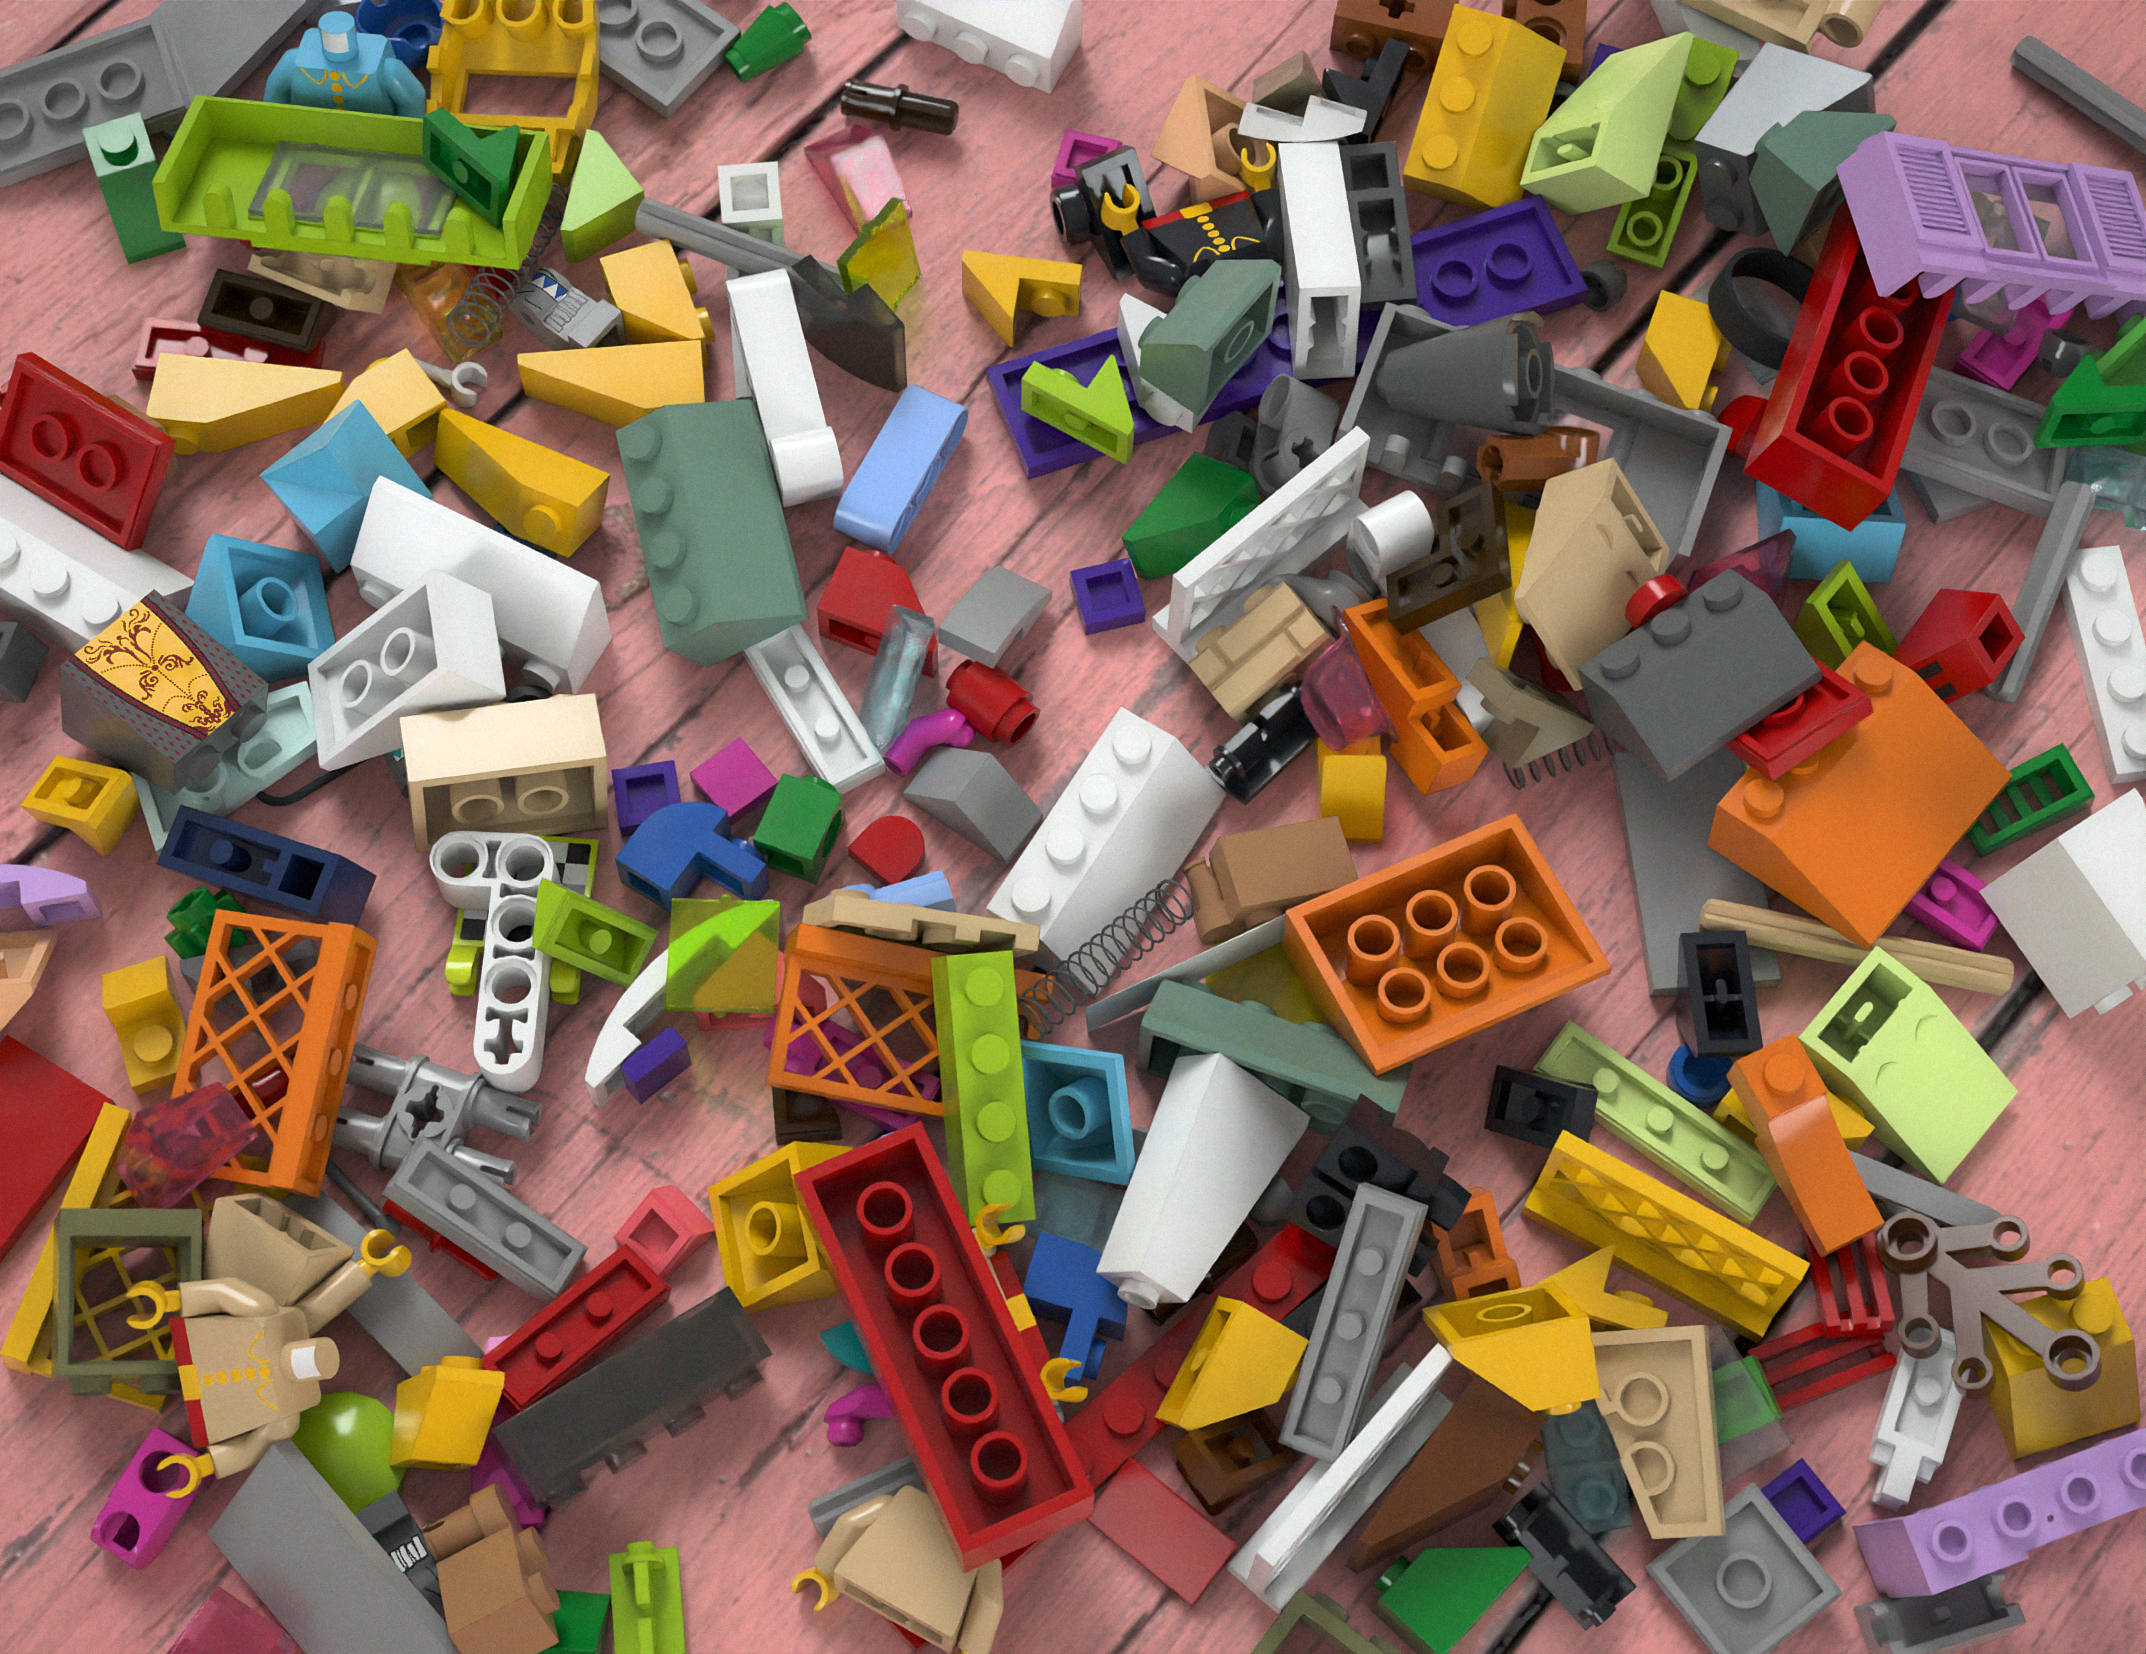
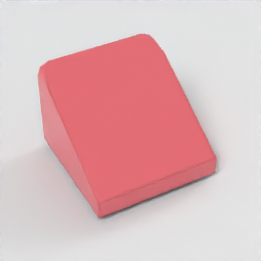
(665, 1230)

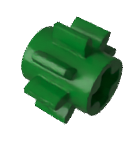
(194, 919)

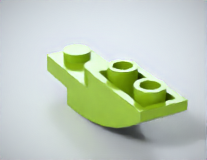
(1649, 224)

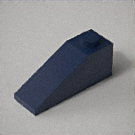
(266, 868)

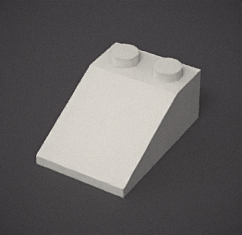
(413, 655)

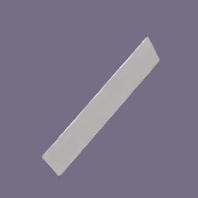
(1193, 969)

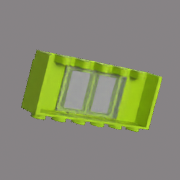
(355, 194)

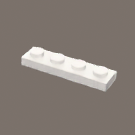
(2109, 657)

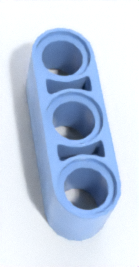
(900, 469)

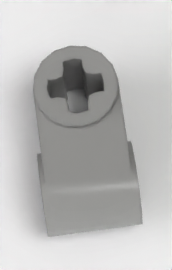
(1291, 432)

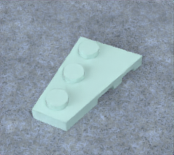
(244, 768)

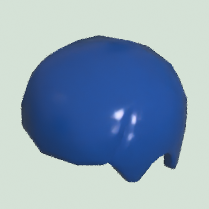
(408, 25)

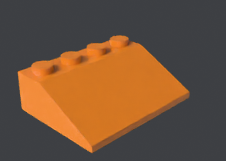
(1869, 811)
(1441, 945)

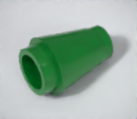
(768, 42)

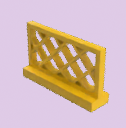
(92, 1187)
(1663, 1237)

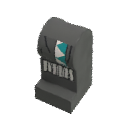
(403, 1541)

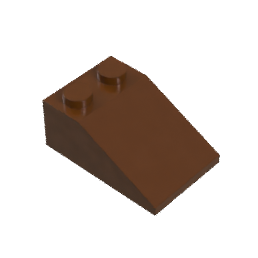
(1464, 1465)

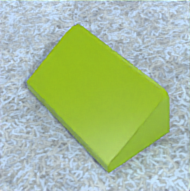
(590, 934)

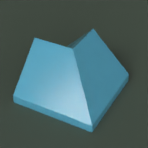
(331, 478)
(262, 605)
(1078, 1112)

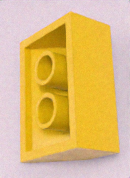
(1482, 111)

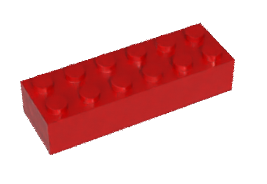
(1847, 385)
(943, 1347)

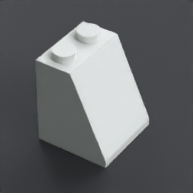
(2083, 908)

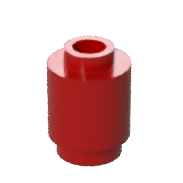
(992, 702)

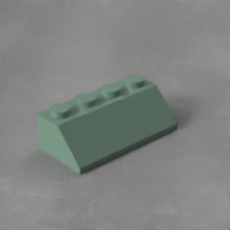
(711, 528)
(1297, 1061)

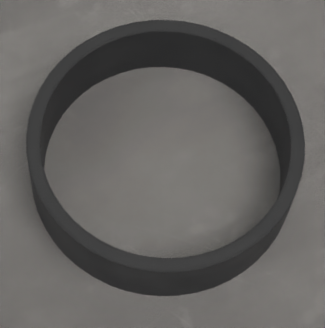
(1732, 318)

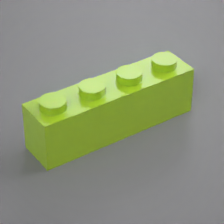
(983, 1083)

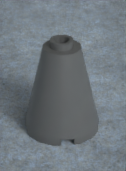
(1475, 376)

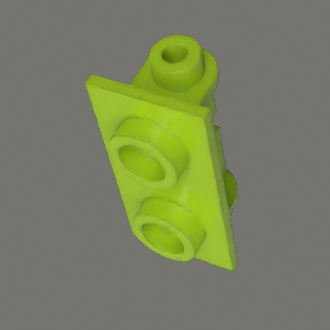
(647, 1600)

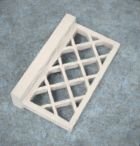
(1283, 535)
(1339, 1494)

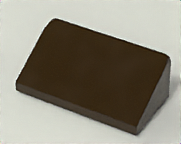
(266, 312)

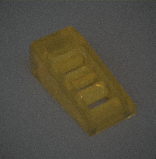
(433, 308)

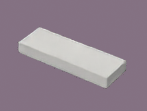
(814, 709)

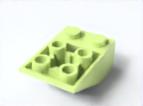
(1610, 131)
(1907, 1066)

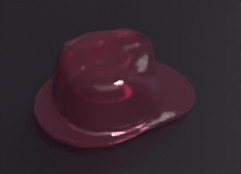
(1340, 698)

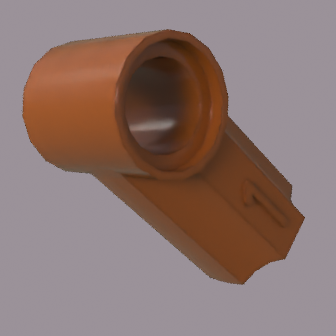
(1528, 461)

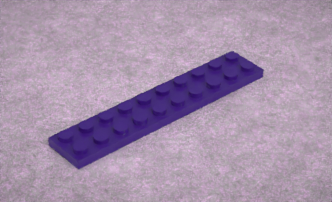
(1463, 276)

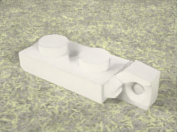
(1915, 1420)

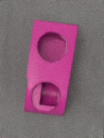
(138, 1513)

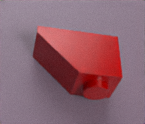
(860, 599)

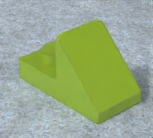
(1090, 414)

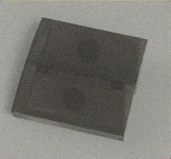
(850, 330)

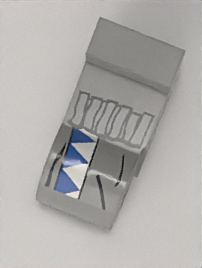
(564, 315)

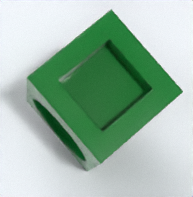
(800, 826)

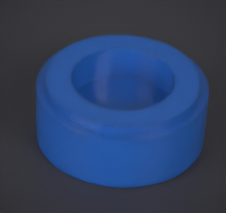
(1698, 1079)

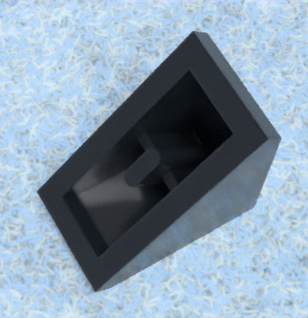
(1717, 995)

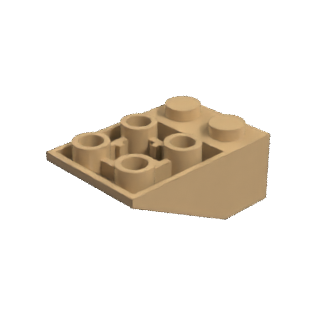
(1585, 564)

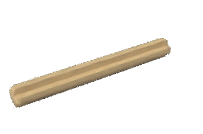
(1819, 941)

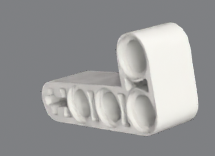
(784, 388)
(1393, 538)
(504, 962)

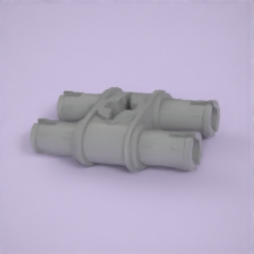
(421, 1092)

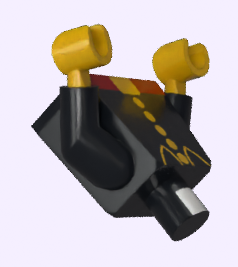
(1191, 239)

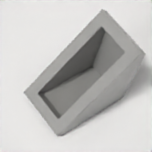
(975, 799)

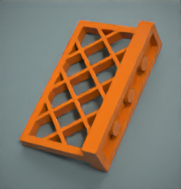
(877, 965)
(321, 1046)

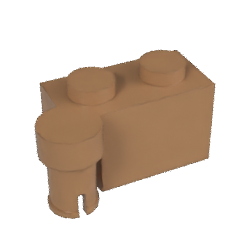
(1266, 873)
(493, 1578)

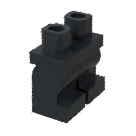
(1385, 1157)

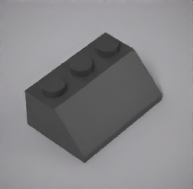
(1697, 675)

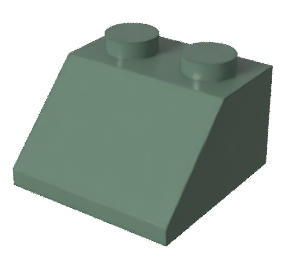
(1210, 330)

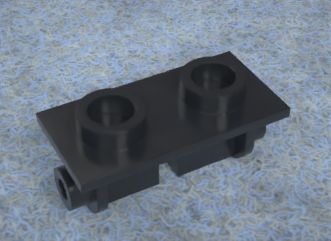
(1264, 746)
(1565, 1557)

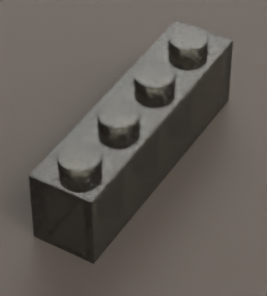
(630, 1400)

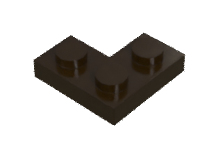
(1466, 569)

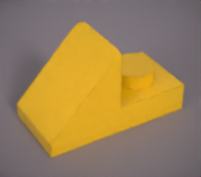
(1006, 283)
(1353, 788)
(87, 799)
(147, 1021)
(1585, 1286)

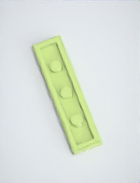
(1663, 1125)

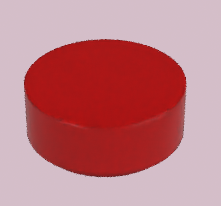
(1653, 599)

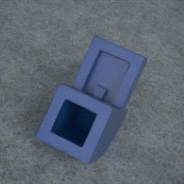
(683, 845)
(1069, 1291)

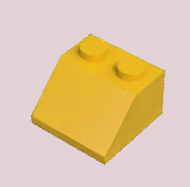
(763, 1234)
(1524, 1343)
(2036, 1412)

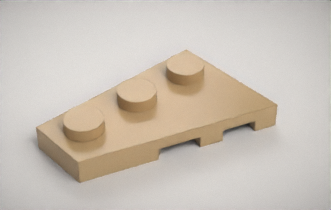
(919, 926)
(1664, 1425)

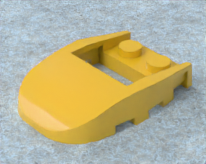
(521, 40)

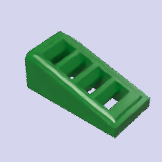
(2068, 778)

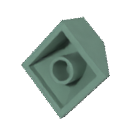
(1798, 172)

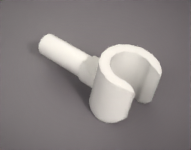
(453, 379)

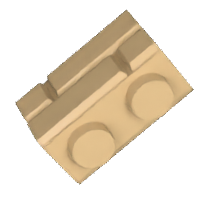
(1260, 651)

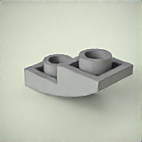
(993, 615)

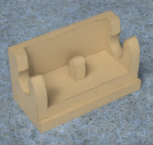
(344, 281)

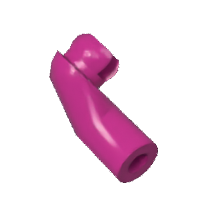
(924, 732)
(851, 1411)

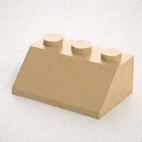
(506, 768)

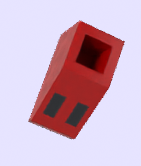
(1960, 642)

